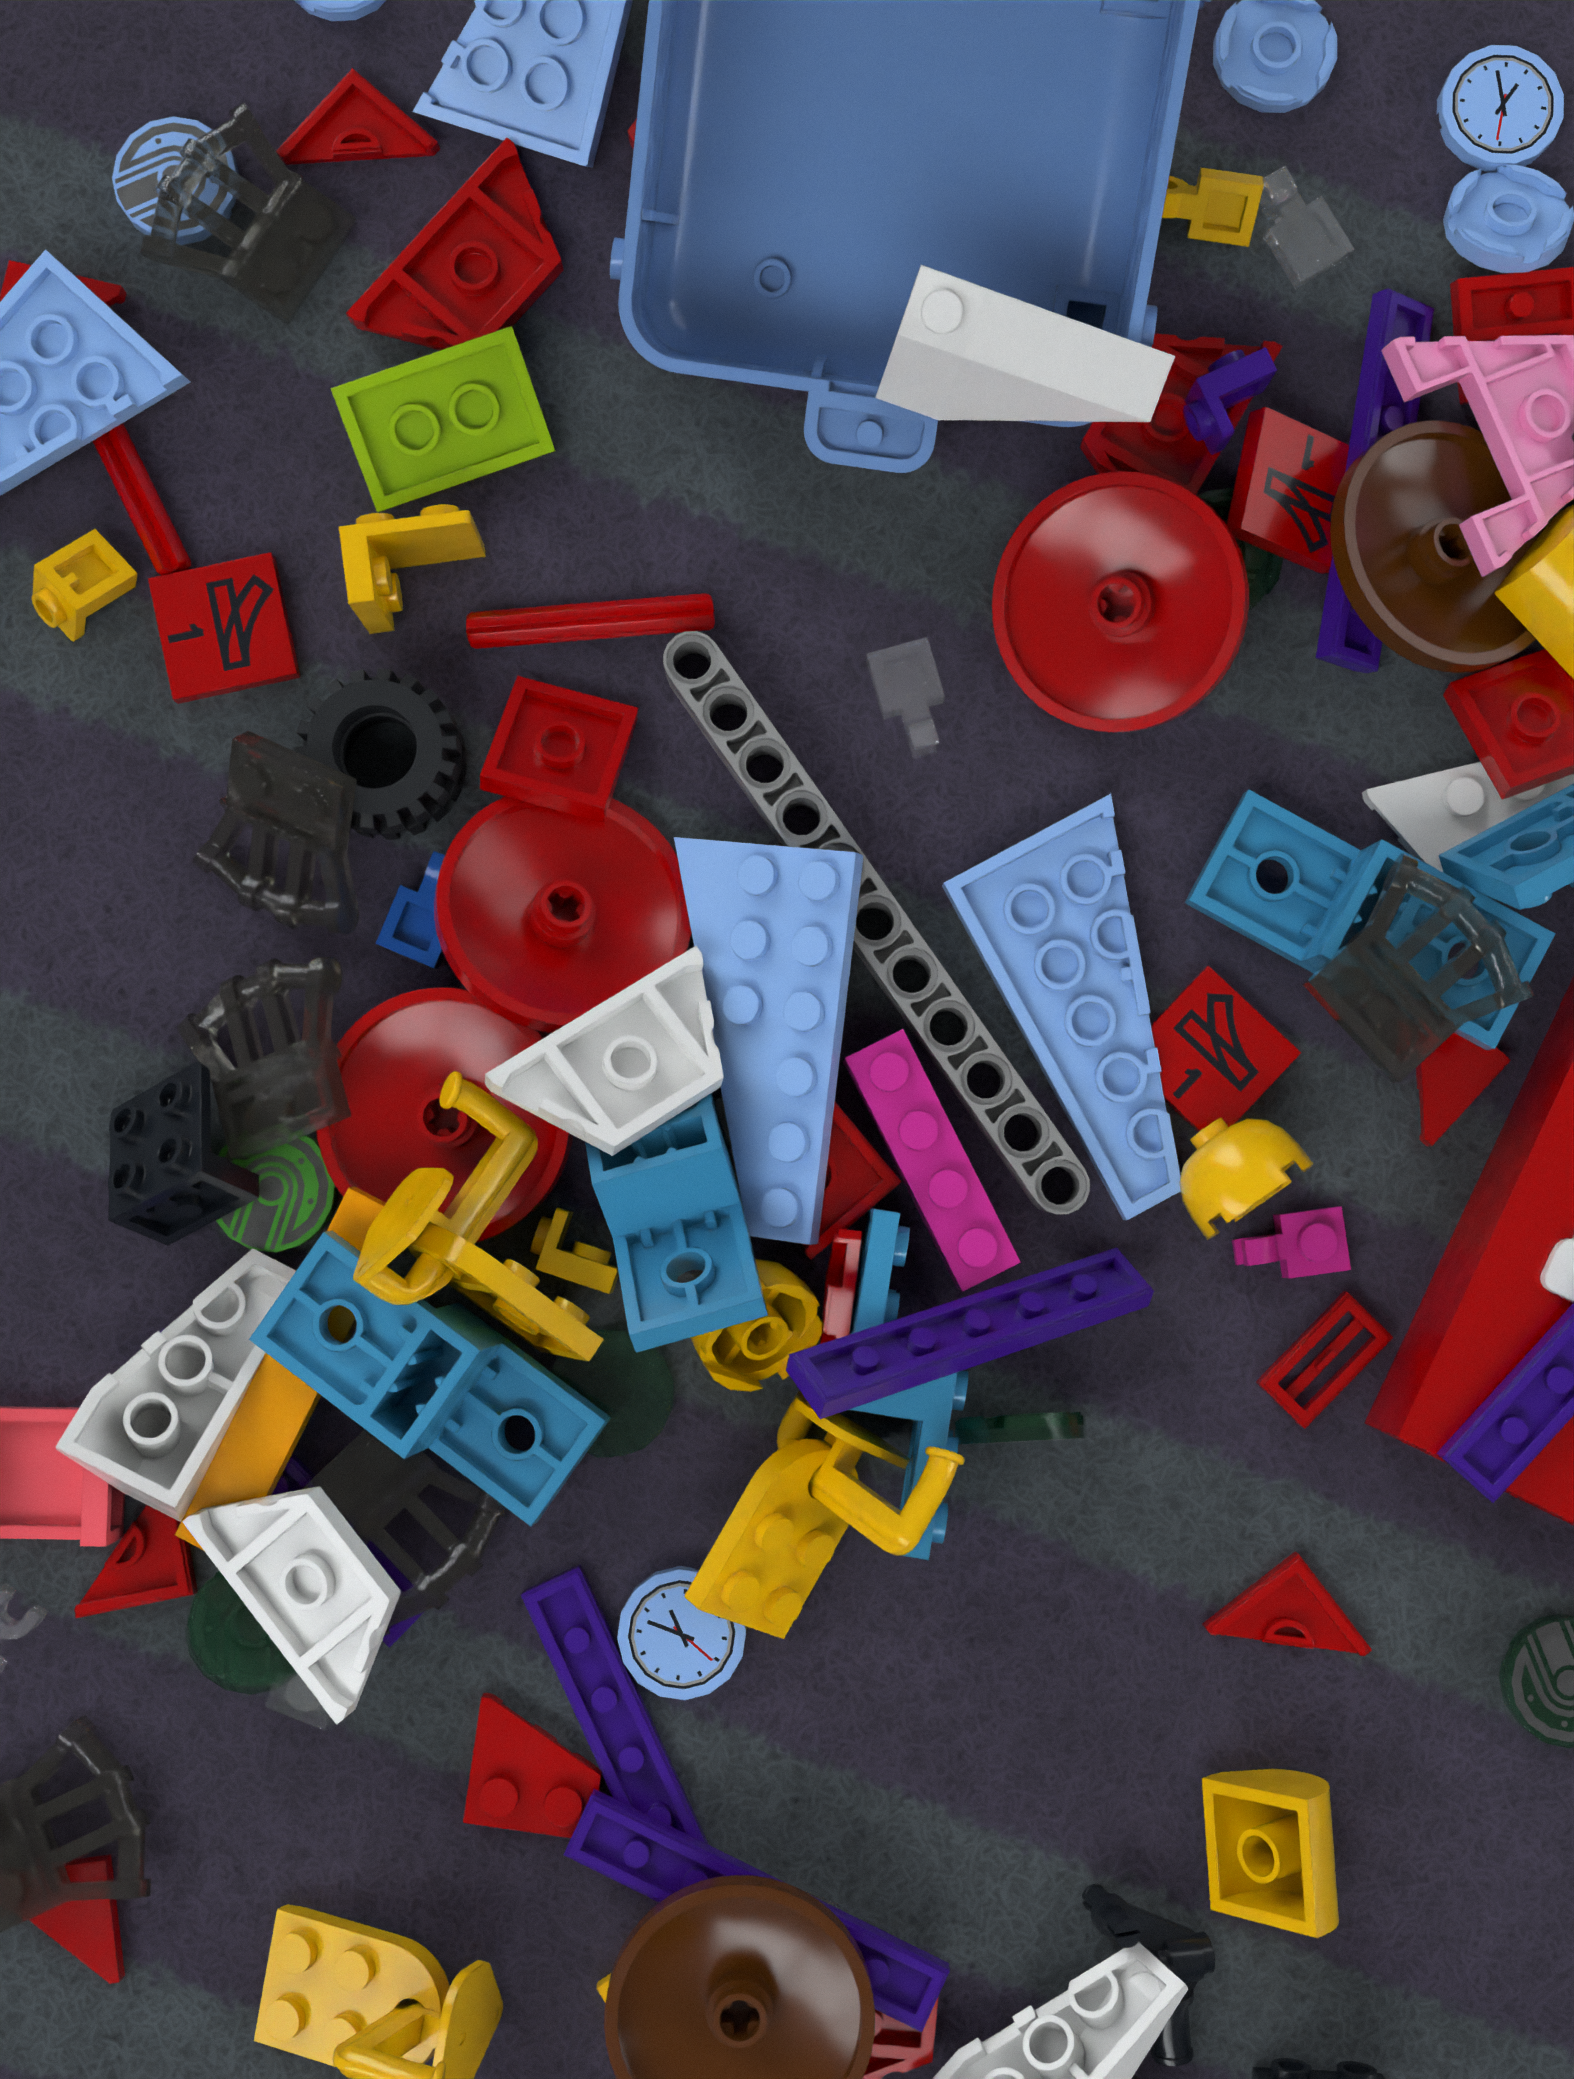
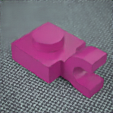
(1303, 1242)

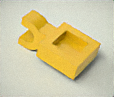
(1218, 207)

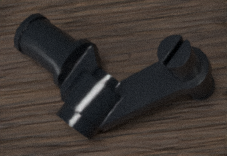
(1176, 1946)

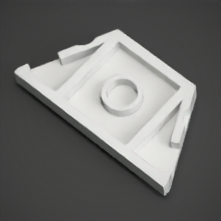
(1449, 808)
(623, 1061)
(305, 1585)

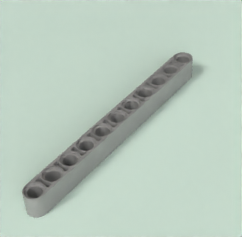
(795, 788)

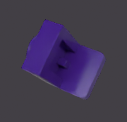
(1229, 382)

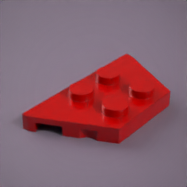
(469, 266)
(1165, 443)

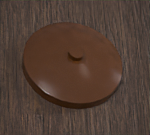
(1407, 557)
(739, 1987)

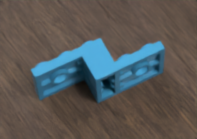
(1521, 856)
(1331, 900)
(675, 1212)
(430, 1381)
(925, 1404)

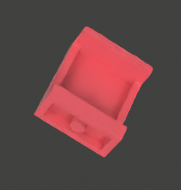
(45, 1490)

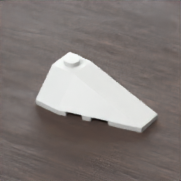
(1003, 359)
(171, 1403)
(1087, 2032)

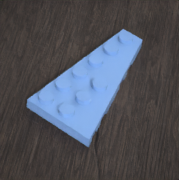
(533, 74)
(67, 371)
(1070, 969)
(777, 979)

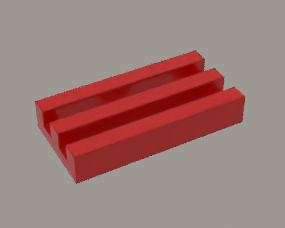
(1308, 1339)

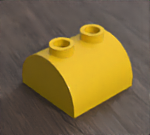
(1542, 589)
(1271, 1849)

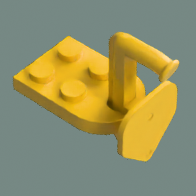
(447, 1241)
(798, 1513)
(343, 1993)

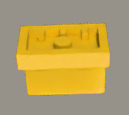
(387, 543)

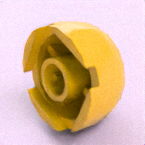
(1236, 1170)
(761, 1347)

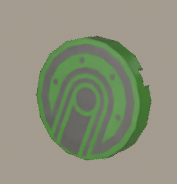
(293, 1198)

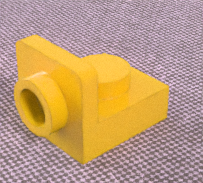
(79, 582)
(582, 1265)

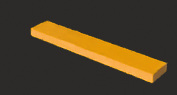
(276, 1399)

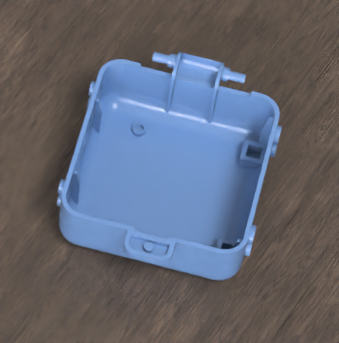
(834, 146)

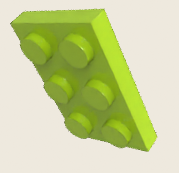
(443, 419)

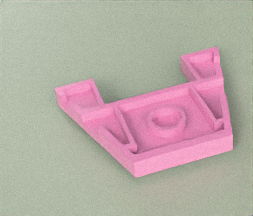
(1526, 413)

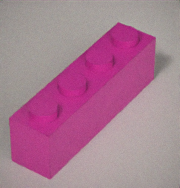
(931, 1161)

